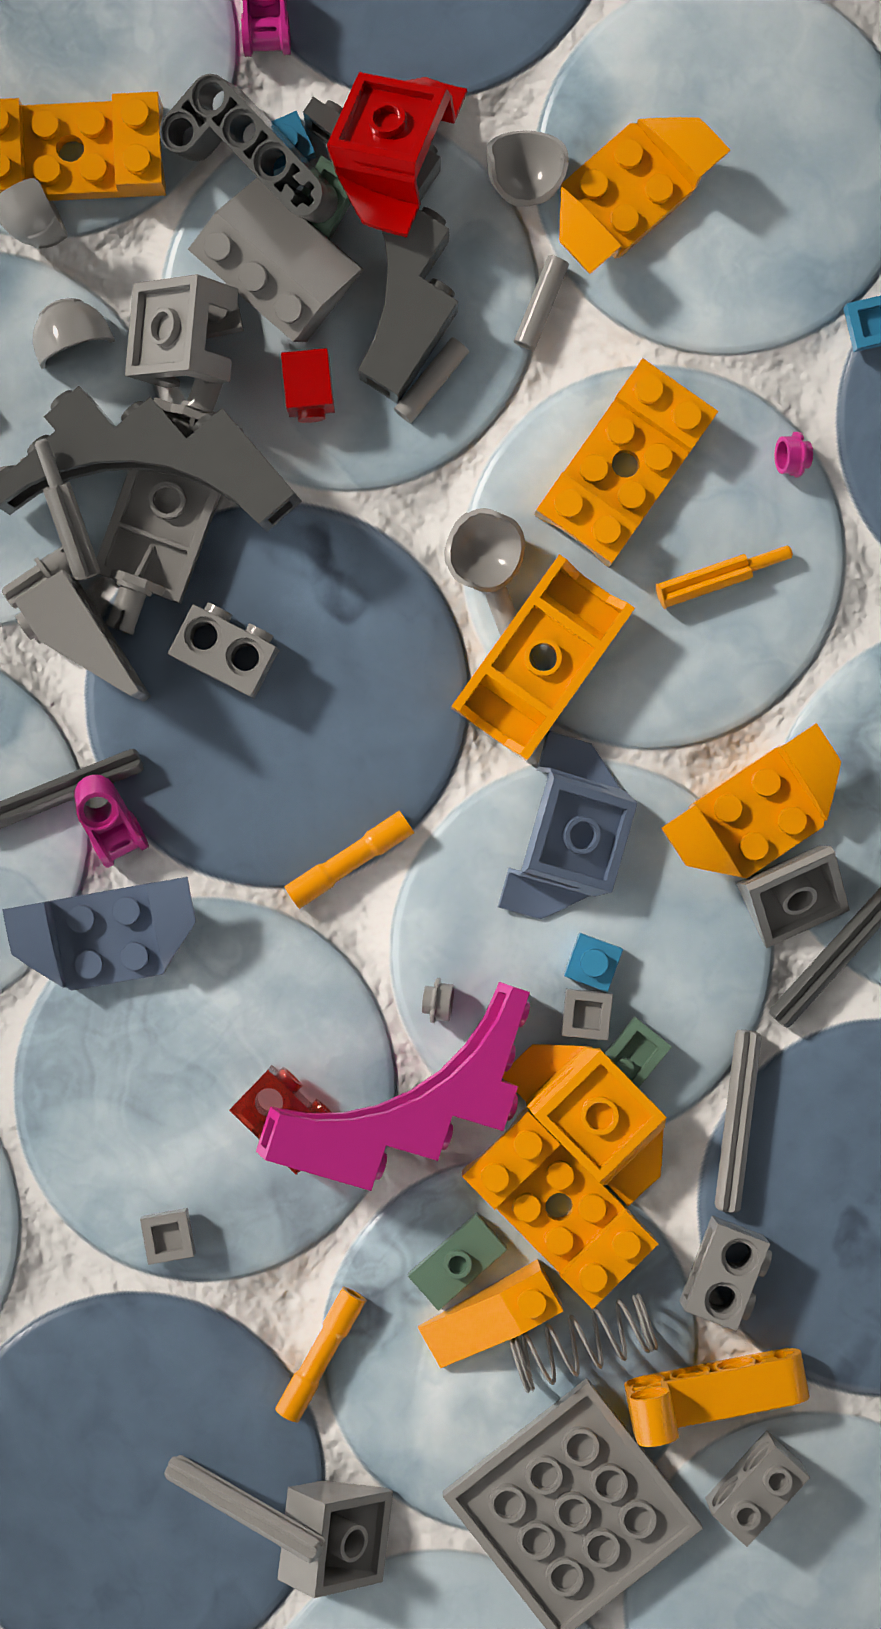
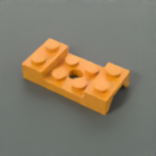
(118, 140)
(653, 423)
(514, 698)
(589, 1245)

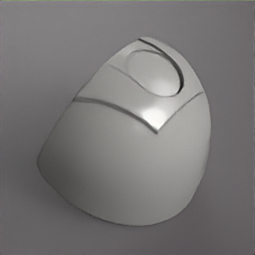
(526, 166)
(30, 216)
(66, 325)
(485, 550)

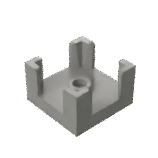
(171, 330)

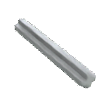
(738, 1121)
(245, 1508)

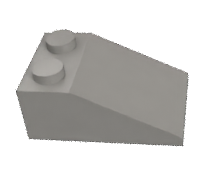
(68, 622)

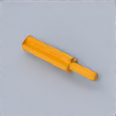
(717, 576)

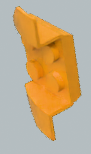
(634, 185)
(760, 808)
(593, 1114)

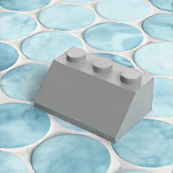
(276, 261)

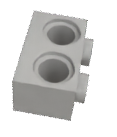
(219, 659)
(713, 1270)
(756, 1488)

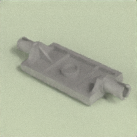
(158, 524)

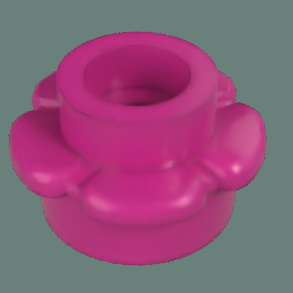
(793, 454)

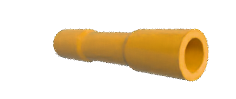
(372, 844)
(307, 1378)

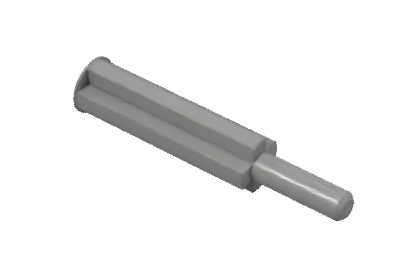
(67, 517)

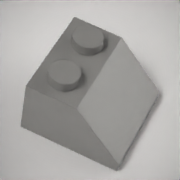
(355, 1530)

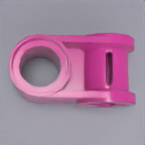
(265, 26)
(110, 827)

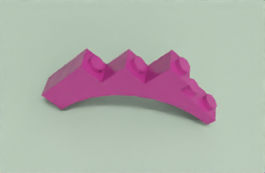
(469, 1086)

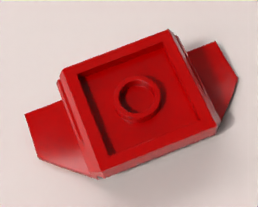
(384, 143)

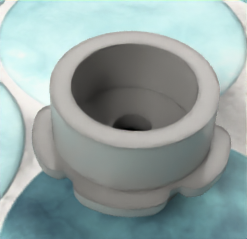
(438, 1001)

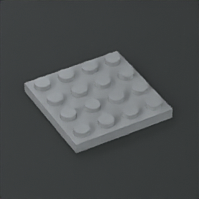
(572, 1509)

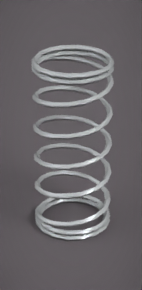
(521, 1353)

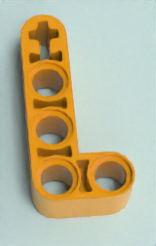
(713, 1392)

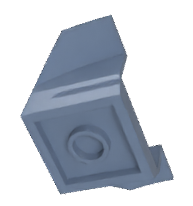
(575, 832)
(103, 933)

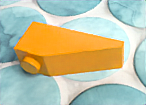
(492, 1315)

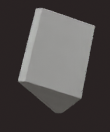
(795, 895)

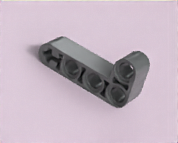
(258, 154)

